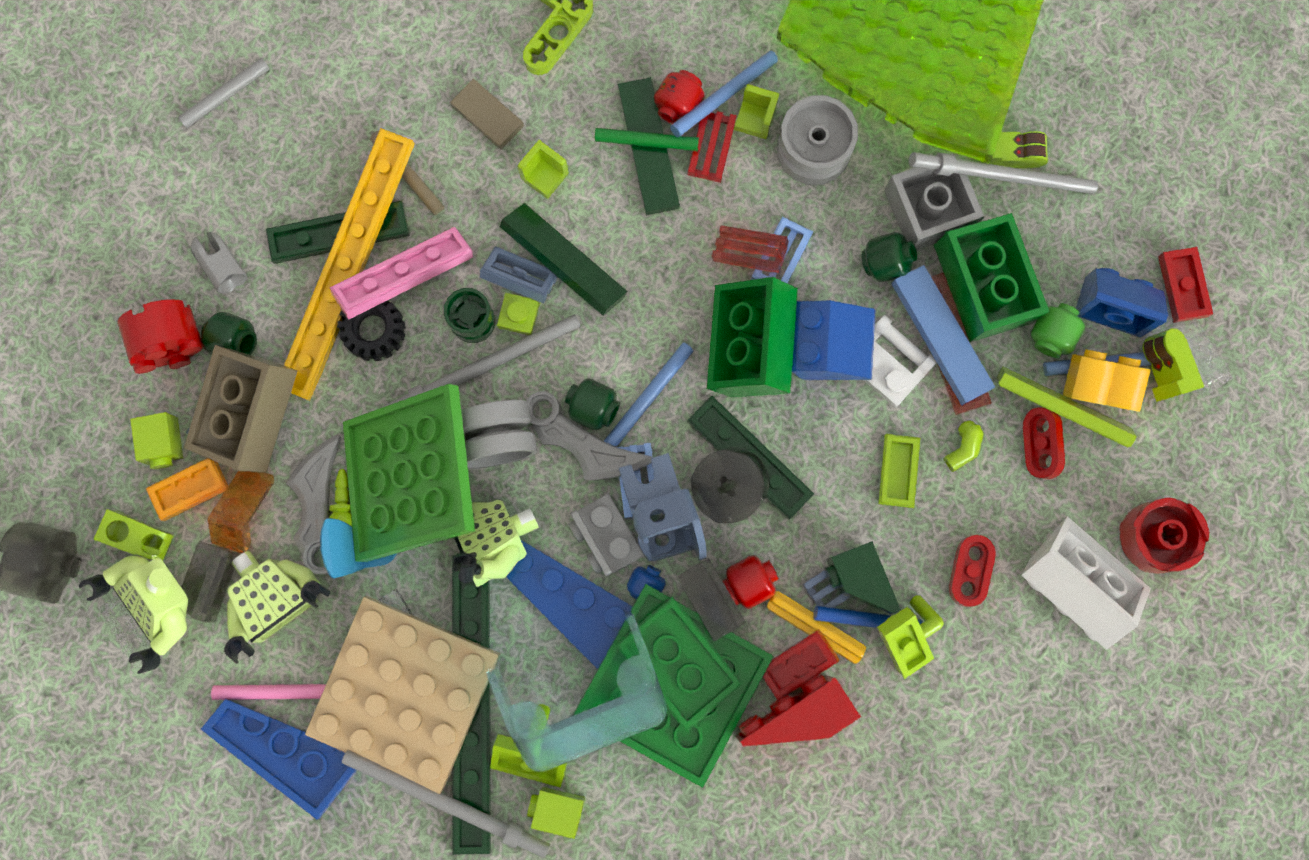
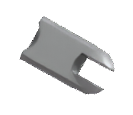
(221, 266)

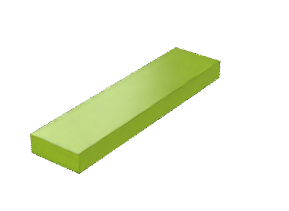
(1066, 407)

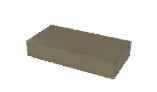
(487, 114)

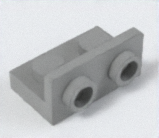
(606, 535)

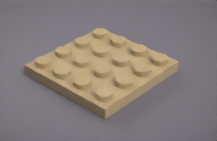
(402, 693)

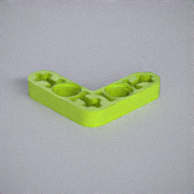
(561, 15)

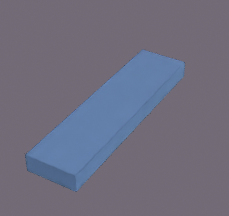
(943, 335)

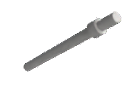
(947, 164)
(499, 357)
(512, 834)

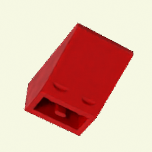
(811, 715)

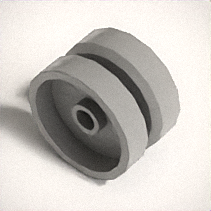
(817, 139)
(495, 433)

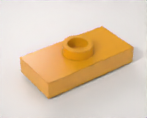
(187, 489)

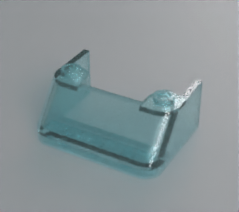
(552, 745)

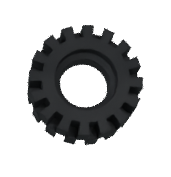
(377, 348)

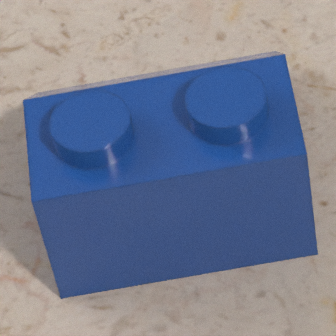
(1121, 302)
(833, 341)

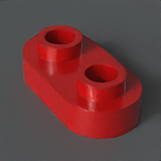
(1041, 444)
(977, 572)

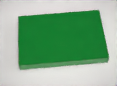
(685, 663)

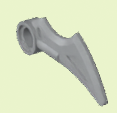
(596, 457)
(311, 486)

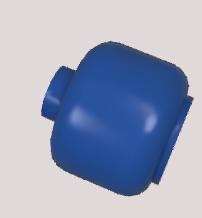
(645, 576)

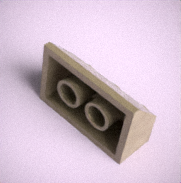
(240, 410)

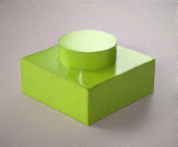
(518, 314)

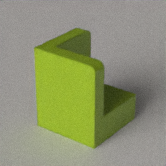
(757, 111)
(543, 169)

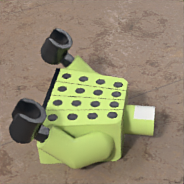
(494, 545)
(151, 599)
(266, 600)

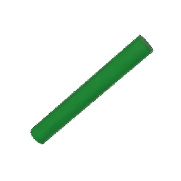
(646, 139)

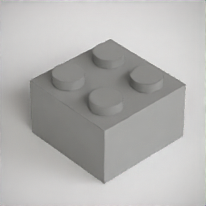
(931, 204)

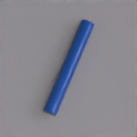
(850, 617)

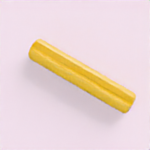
(803, 620)

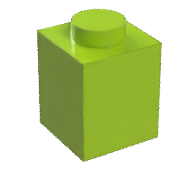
(157, 440)
(556, 812)

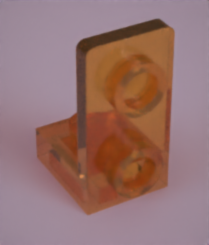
(236, 508)

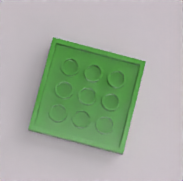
(408, 474)

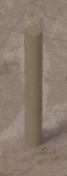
(418, 186)

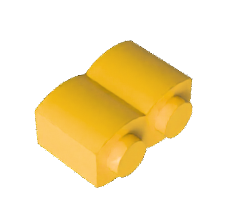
(1106, 382)

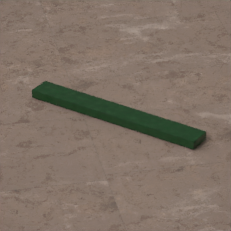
(472, 767)

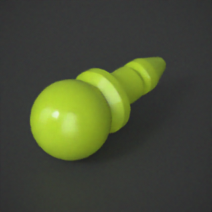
(341, 509)

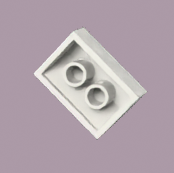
(1087, 584)

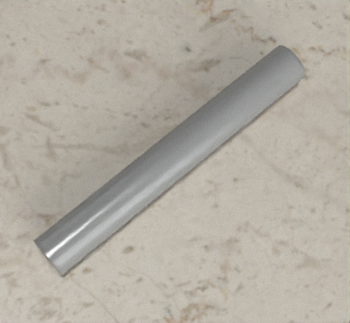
(224, 93)

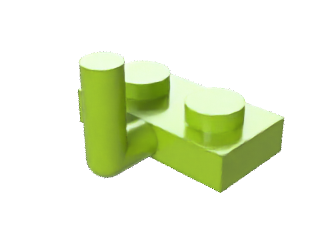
(907, 638)
(508, 760)

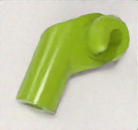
(970, 446)

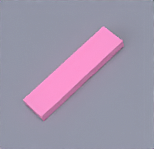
(401, 272)

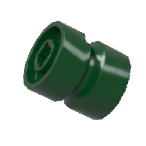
(469, 315)

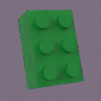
(991, 277)
(752, 338)

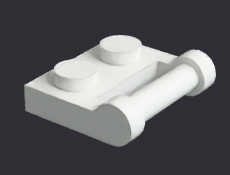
(890, 376)

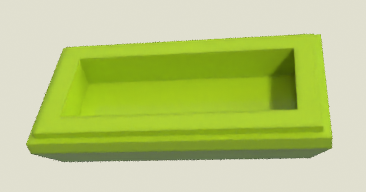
(899, 471)

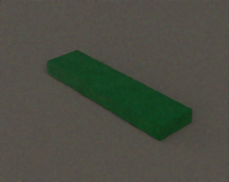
(651, 163)
(318, 234)
(563, 259)
(725, 431)

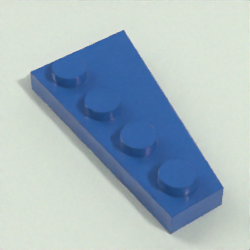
(570, 602)
(282, 755)

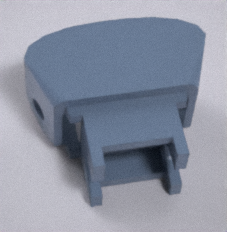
(663, 496)

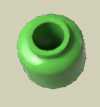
(1058, 331)

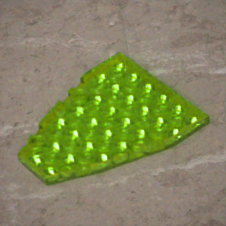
(922, 62)

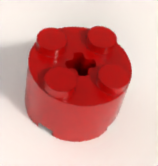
(160, 335)
(1184, 540)

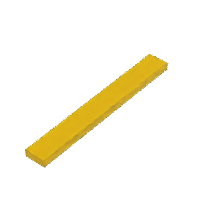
(347, 257)

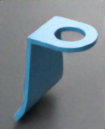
(338, 550)

